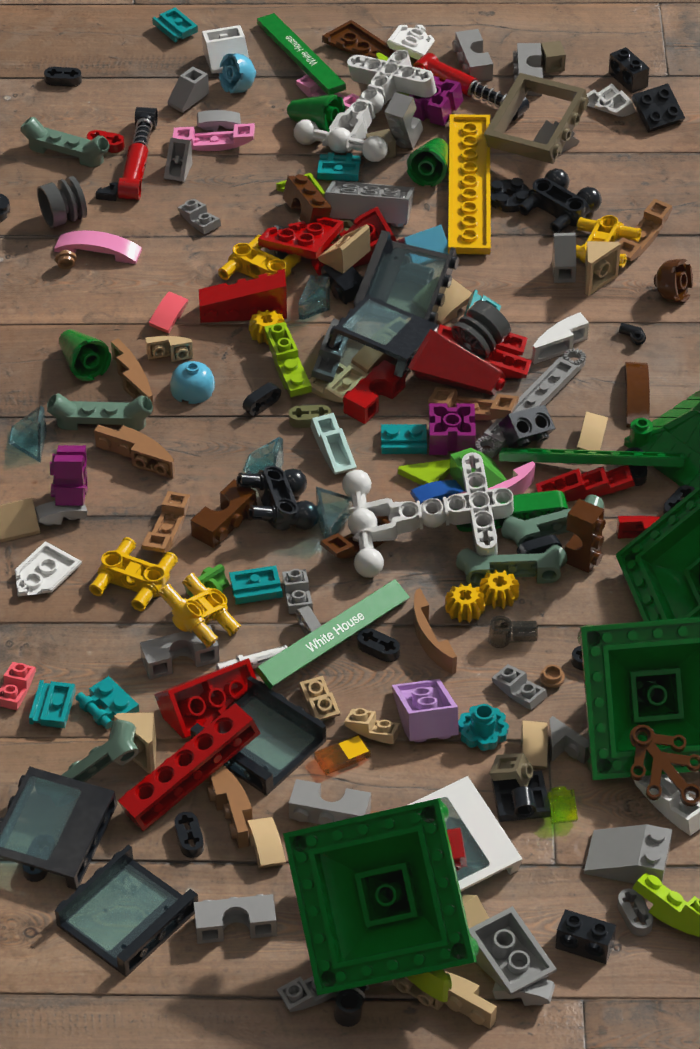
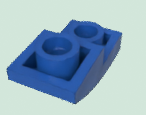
(436, 490)

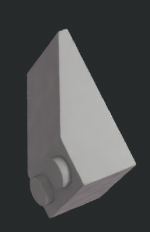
(628, 852)
(510, 952)

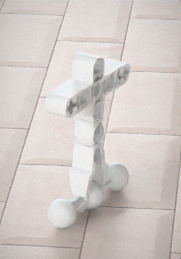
(383, 81)
(364, 523)

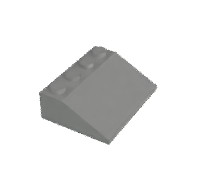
(356, 198)

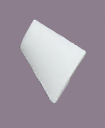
(611, 101)

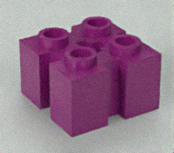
(441, 104)
(451, 428)
(69, 475)

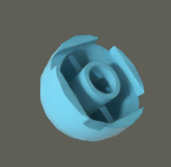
(237, 73)
(192, 382)

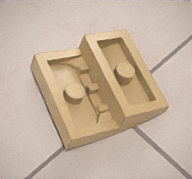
(455, 298)
(344, 380)

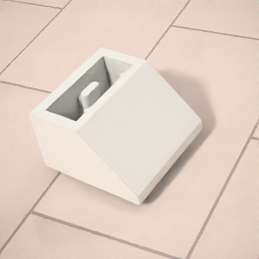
(222, 42)

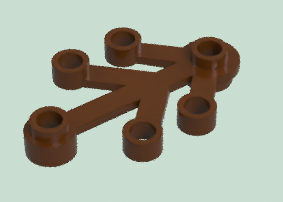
(664, 762)

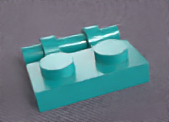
(339, 167)
(110, 697)

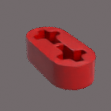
(115, 140)

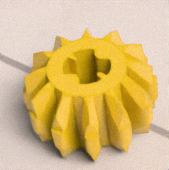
(260, 320)
(499, 589)
(465, 603)

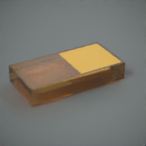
(342, 754)

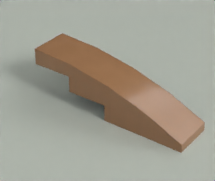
(133, 376)

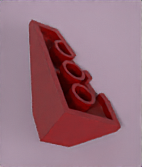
(376, 222)
(203, 697)

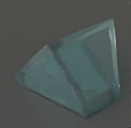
(315, 297)
(30, 434)
(265, 456)
(332, 511)

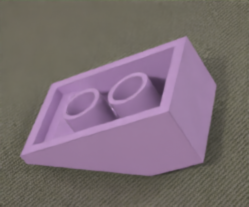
(426, 710)

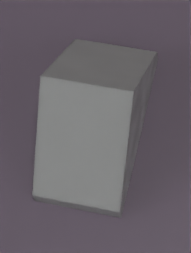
(178, 159)

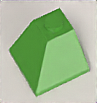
(492, 472)

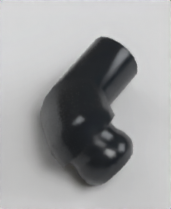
(636, 333)

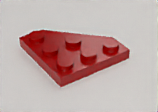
(302, 238)

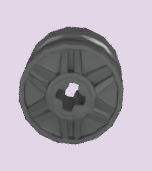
(62, 202)
(481, 329)

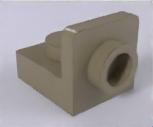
(512, 767)

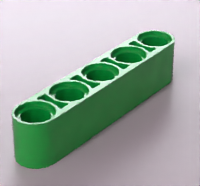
(529, 506)

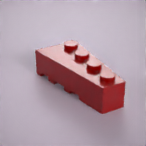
(244, 298)

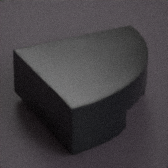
(108, 193)

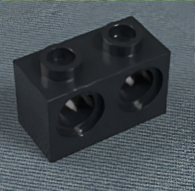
(628, 70)
(527, 426)
(585, 936)

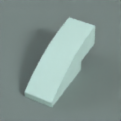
(333, 443)

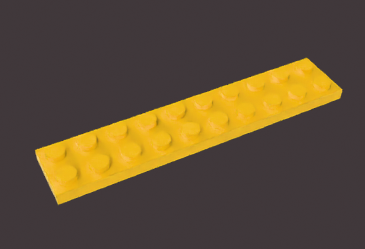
(469, 185)

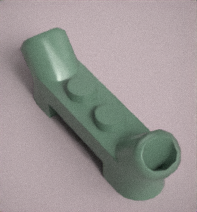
(42, 138)
(72, 413)
(550, 524)
(542, 566)
(117, 749)

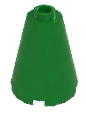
(317, 109)
(429, 163)
(84, 354)

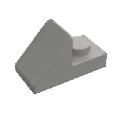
(566, 739)

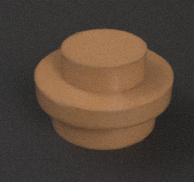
(65, 259)
(552, 676)

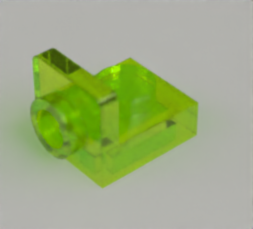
(562, 805)

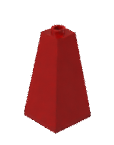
(452, 365)

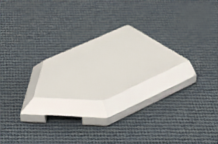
(412, 40)
(44, 570)

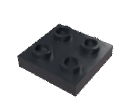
(658, 107)
(521, 802)

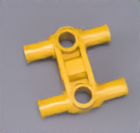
(605, 230)
(252, 261)
(133, 573)
(194, 613)

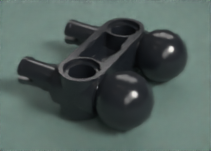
(553, 197)
(278, 494)

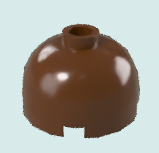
(674, 279)

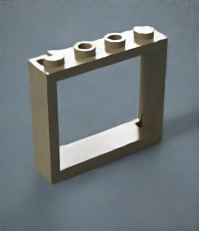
(547, 153)

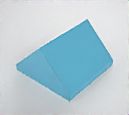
(430, 239)

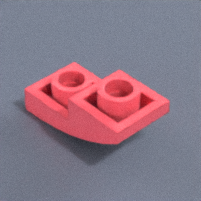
(168, 312)
(16, 685)

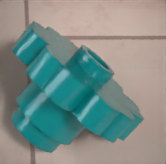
(483, 727)

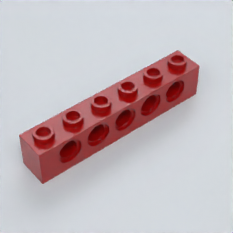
(189, 766)

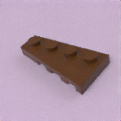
(356, 40)

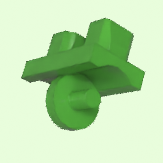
(212, 578)

